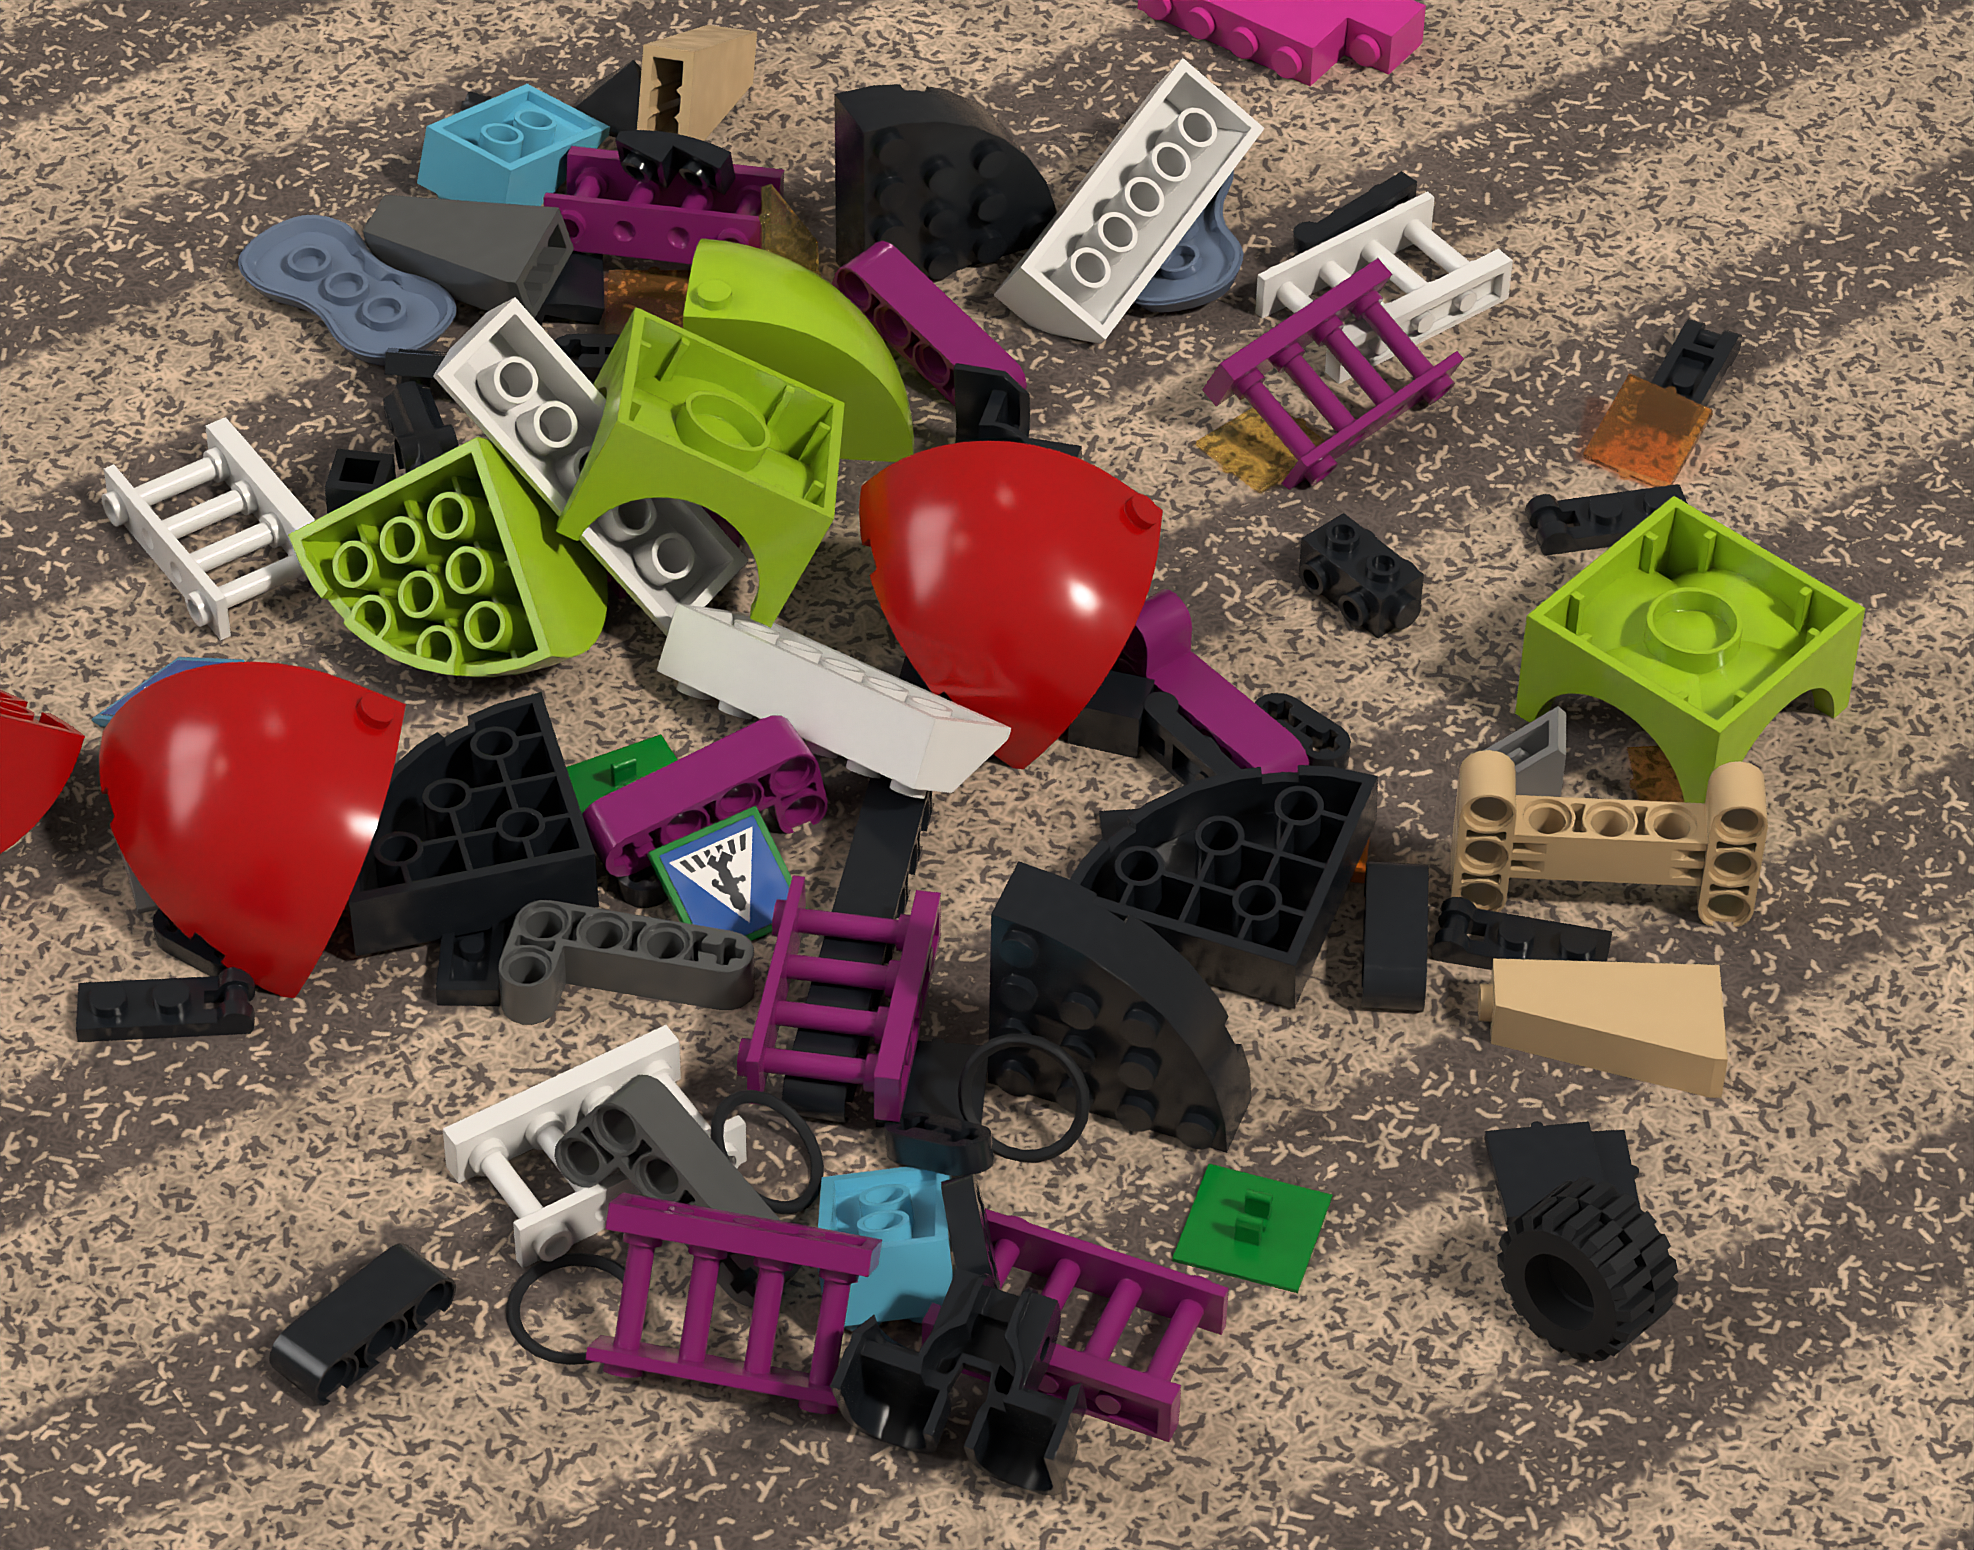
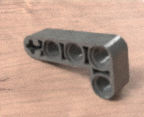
(620, 954)
(666, 1159)

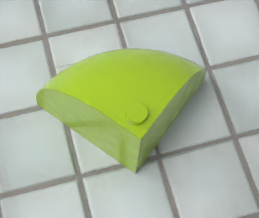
(806, 332)
(458, 569)

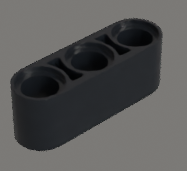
(1395, 936)
(360, 1321)

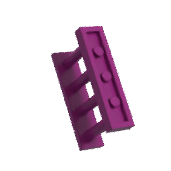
(635, 219)
(1323, 324)
(892, 1027)
(710, 1237)
(1113, 1392)

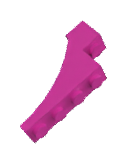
(1301, 35)

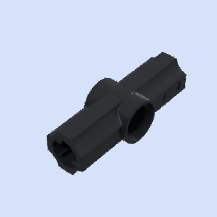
(416, 426)

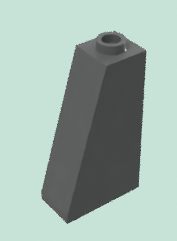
(472, 247)

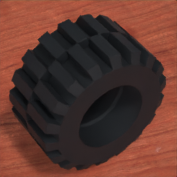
(1587, 1269)

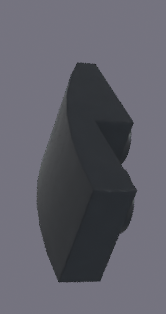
(661, 155)

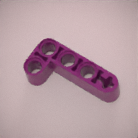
(919, 318)
(1243, 731)
(752, 767)

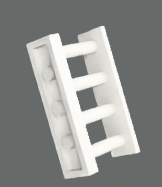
(1420, 313)
(253, 491)
(542, 1117)

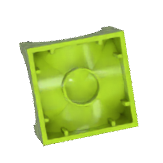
(718, 434)
(1691, 640)

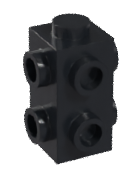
(1361, 576)

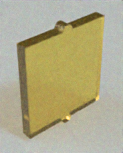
(785, 232)
(1253, 450)

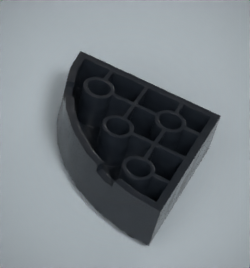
(932, 180)
(474, 833)
(1240, 871)
(1119, 1006)

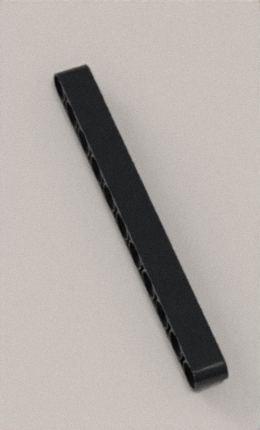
(872, 885)

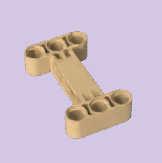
(1609, 840)

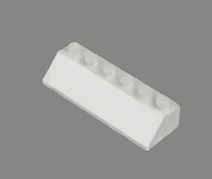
(1130, 209)
(545, 423)
(829, 700)

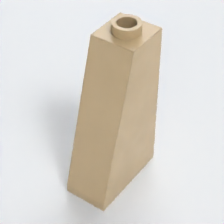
(695, 79)
(1613, 1017)

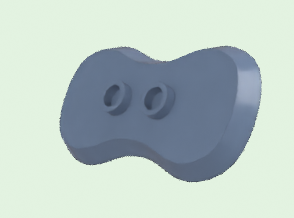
(1200, 264)
(334, 275)

